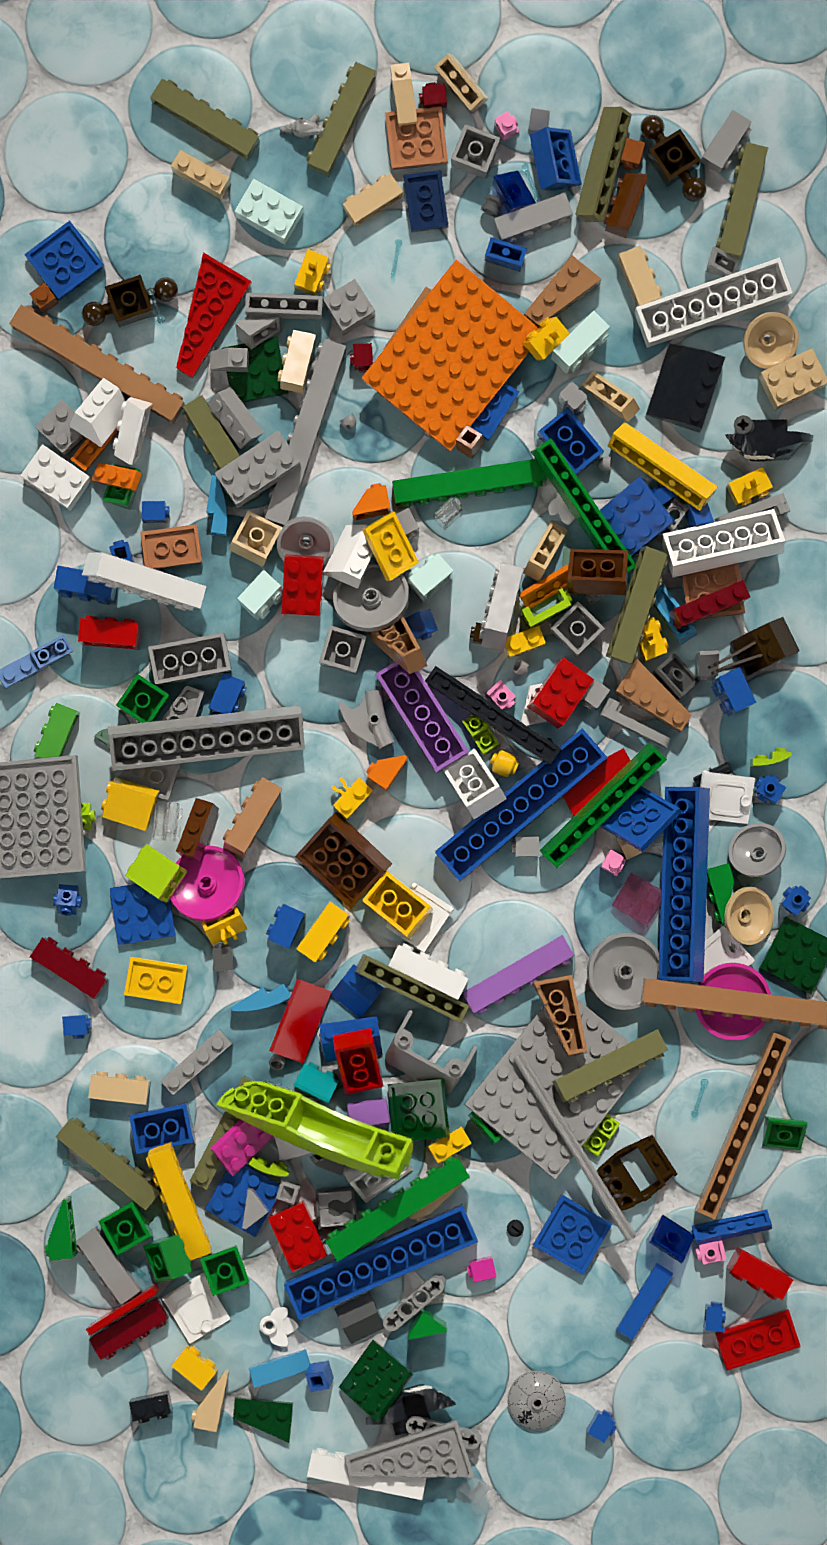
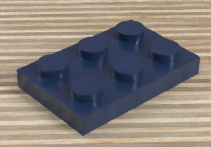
(426, 201)

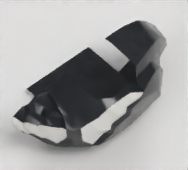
(769, 441)
(413, 1401)

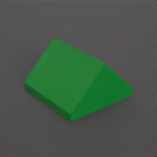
(119, 496)
(784, 1133)
(426, 1325)

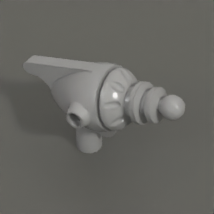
(303, 127)

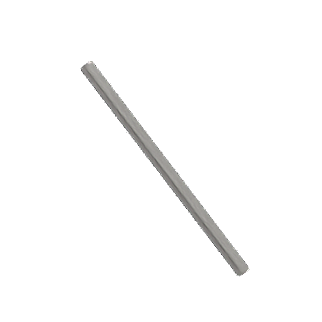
(574, 1147)

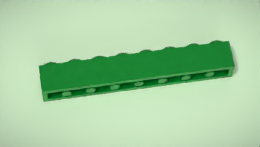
(468, 482)
(577, 499)
(603, 805)
(396, 1209)

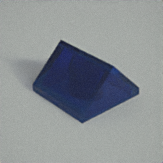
(513, 191)
(671, 1238)

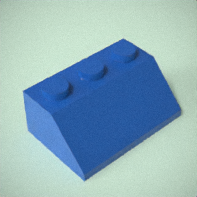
(555, 159)
(334, 1028)

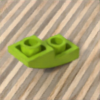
(481, 734)
(775, 756)
(601, 1135)
(277, 1169)

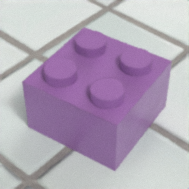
(370, 1111)

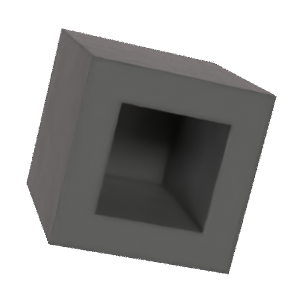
(223, 957)

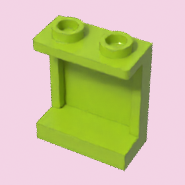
(533, 621)
(156, 873)

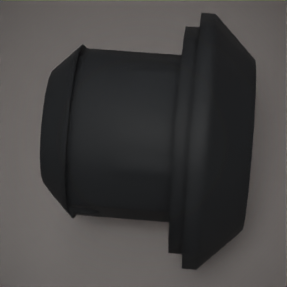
(515, 1228)

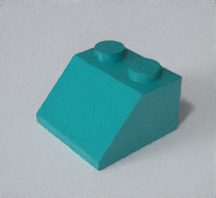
(316, 1081)

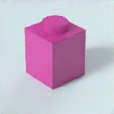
(481, 1269)

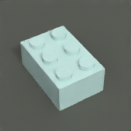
(269, 211)
(581, 343)
(430, 577)
(261, 596)

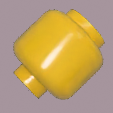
(504, 763)

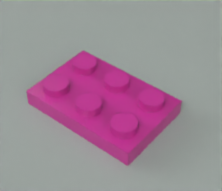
(239, 1145)

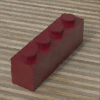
(709, 604)
(68, 967)
(129, 1328)

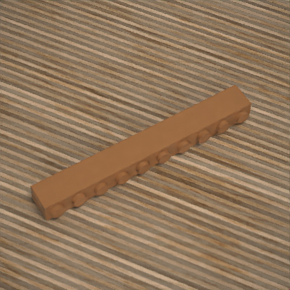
(95, 362)
(734, 1002)
(742, 1125)

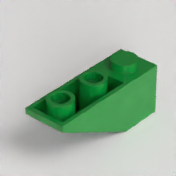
(721, 886)

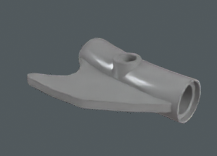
(360, 719)

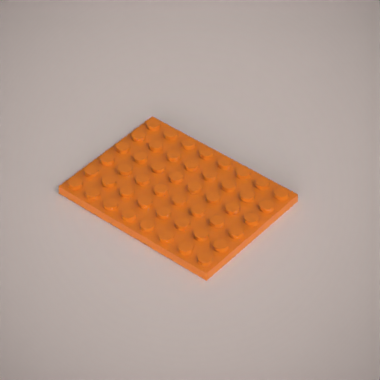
(451, 355)

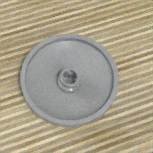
(375, 602)
(619, 967)

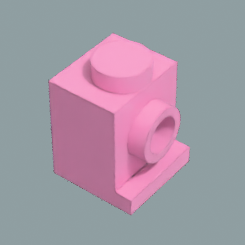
(506, 126)
(494, 693)
(613, 862)
(719, 1253)

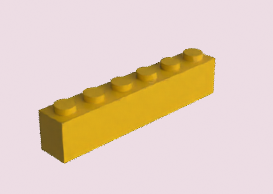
(662, 466)
(179, 1200)

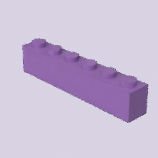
(517, 974)

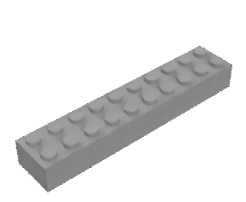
(206, 738)

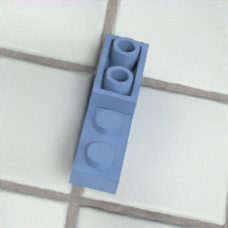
(35, 661)

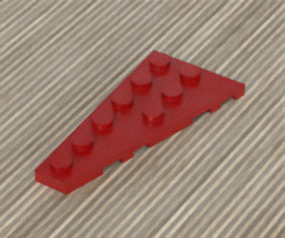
(212, 305)

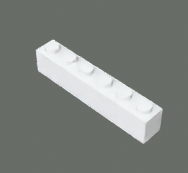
(334, 1469)

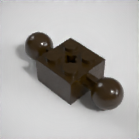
(675, 146)
(119, 293)

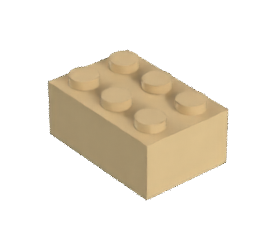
(793, 379)

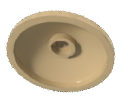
(778, 347)
(756, 915)

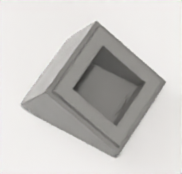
(538, 119)
(288, 1192)

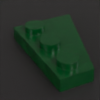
(265, 1415)

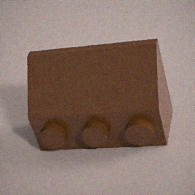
(625, 203)
(597, 572)

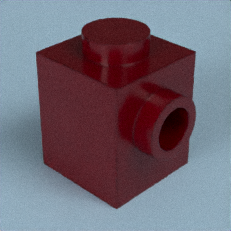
(433, 95)
(362, 357)

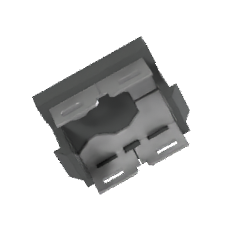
(335, 1207)

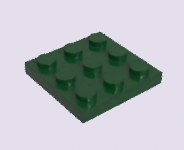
(262, 374)
(796, 955)
(419, 1109)
(376, 1380)

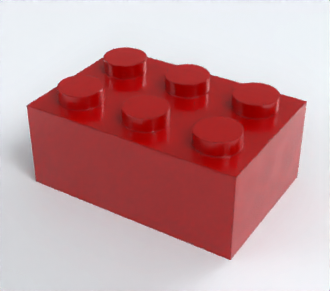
(302, 584)
(109, 633)
(560, 693)
(358, 1061)
(298, 1235)
(759, 1274)

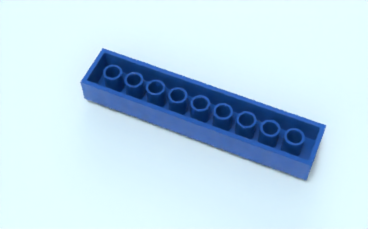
(523, 805)
(684, 886)
(380, 1262)

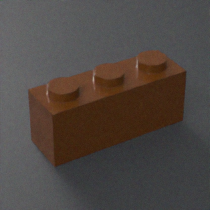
(197, 830)

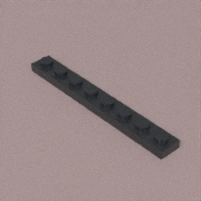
(493, 715)

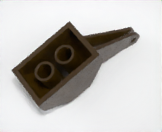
(760, 648)

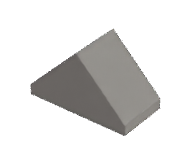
(721, 263)
(253, 1209)

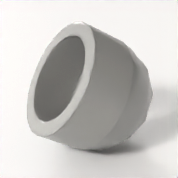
(349, 422)
(605, 464)
(520, 667)
(275, 1065)

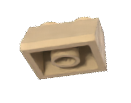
(255, 538)

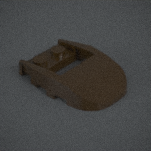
(620, 1182)

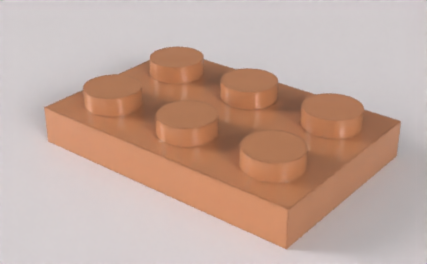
(171, 547)

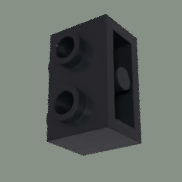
(151, 1406)

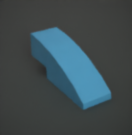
(217, 508)
(664, 604)
(263, 999)
(279, 1368)

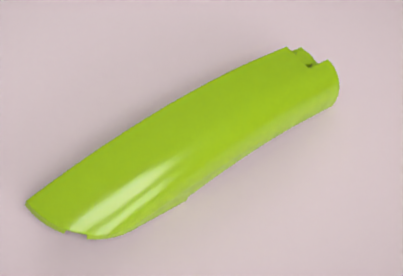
(318, 1129)

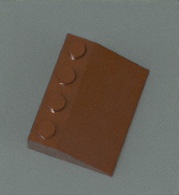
(343, 860)

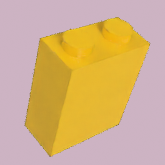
(129, 803)

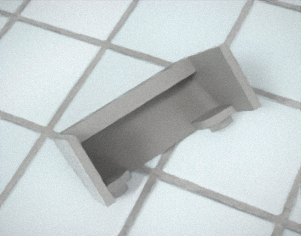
(416, 1066)

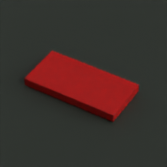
(595, 781)
(300, 1021)
(122, 1309)
(757, 1339)

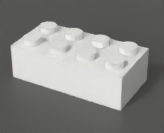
(431, 973)

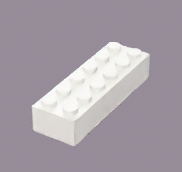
(723, 543)
(143, 581)

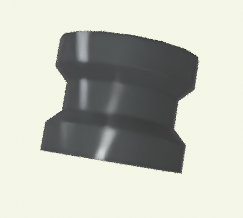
(492, 205)
(746, 427)

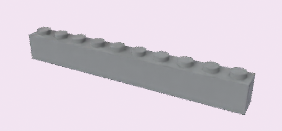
(306, 429)

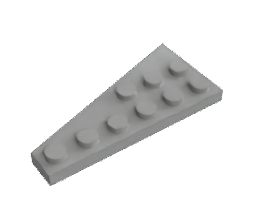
(164, 776)
(422, 1454)

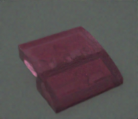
(638, 899)

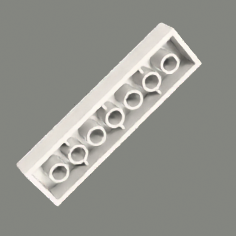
(713, 302)

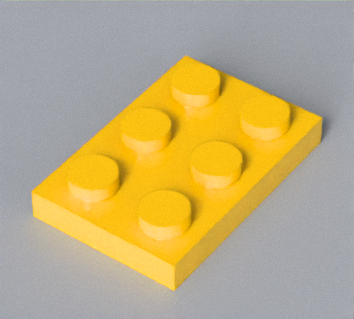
(390, 546)
(155, 980)

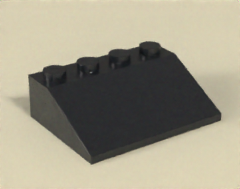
(685, 386)

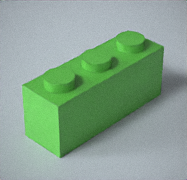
(56, 732)

